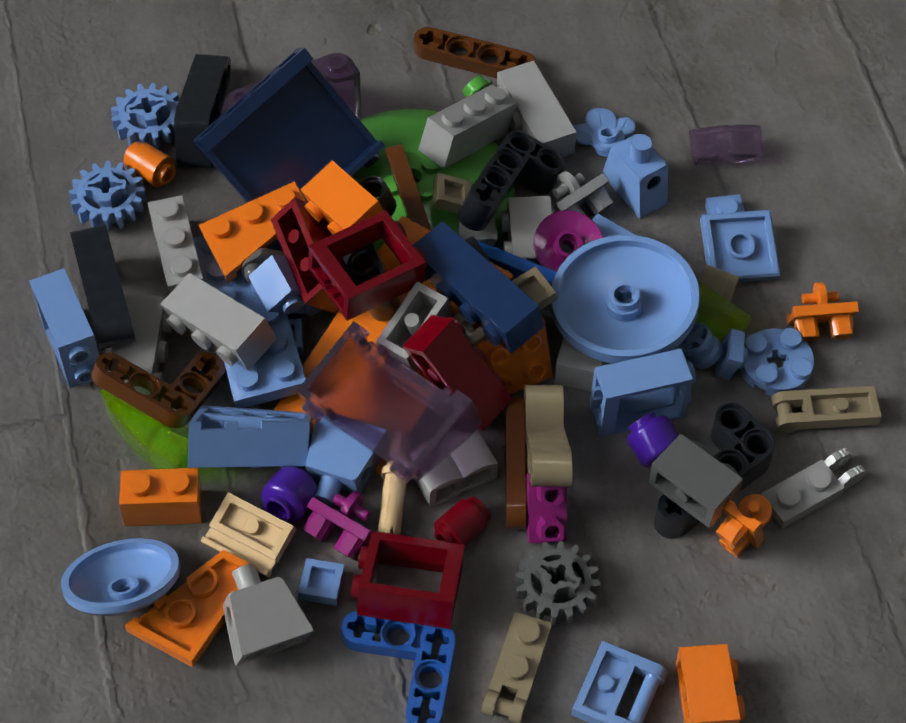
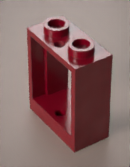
(354, 299)
(405, 603)

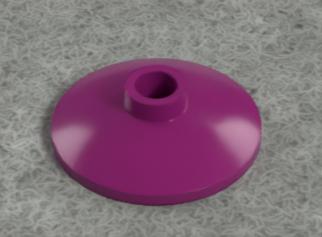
(559, 229)

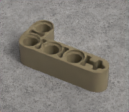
(546, 441)

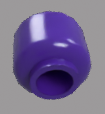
(651, 437)
(289, 494)

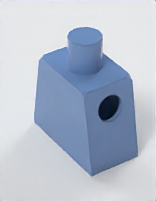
(638, 174)
(338, 462)

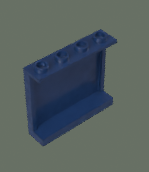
(287, 132)

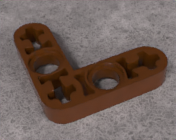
(170, 396)

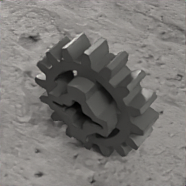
(552, 567)

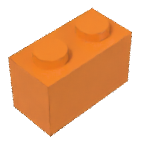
(338, 199)
(161, 497)
(708, 686)

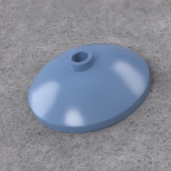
(120, 577)

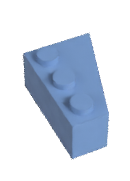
(248, 438)

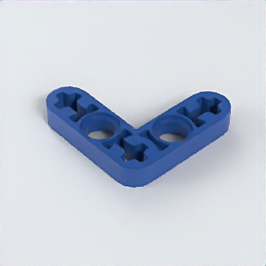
(416, 649)

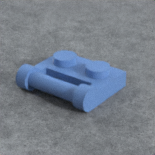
(608, 682)

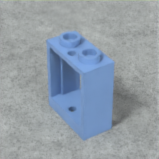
(65, 326)
(638, 387)

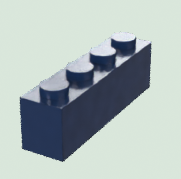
(479, 289)

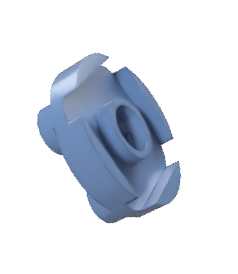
(782, 344)

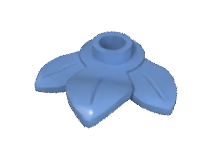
(603, 130)

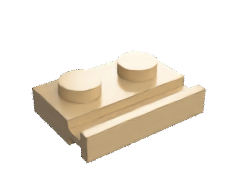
(249, 533)

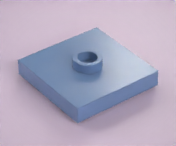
(741, 244)

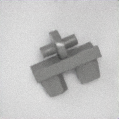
(591, 193)

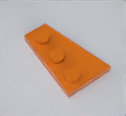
(245, 229)
(191, 614)

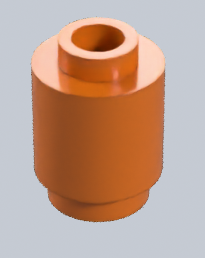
(150, 163)

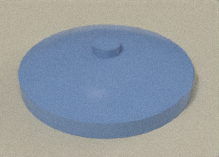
(625, 298)

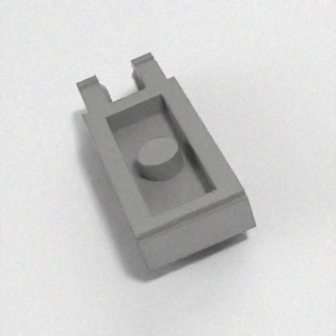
(812, 488)

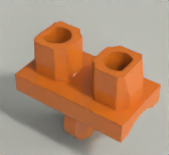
(839, 315)
(744, 524)

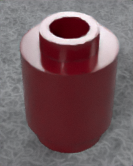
(462, 522)

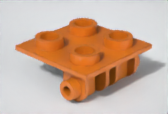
(523, 367)

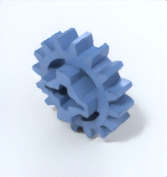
(145, 115)
(107, 195)

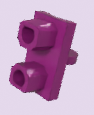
(546, 513)
(324, 518)

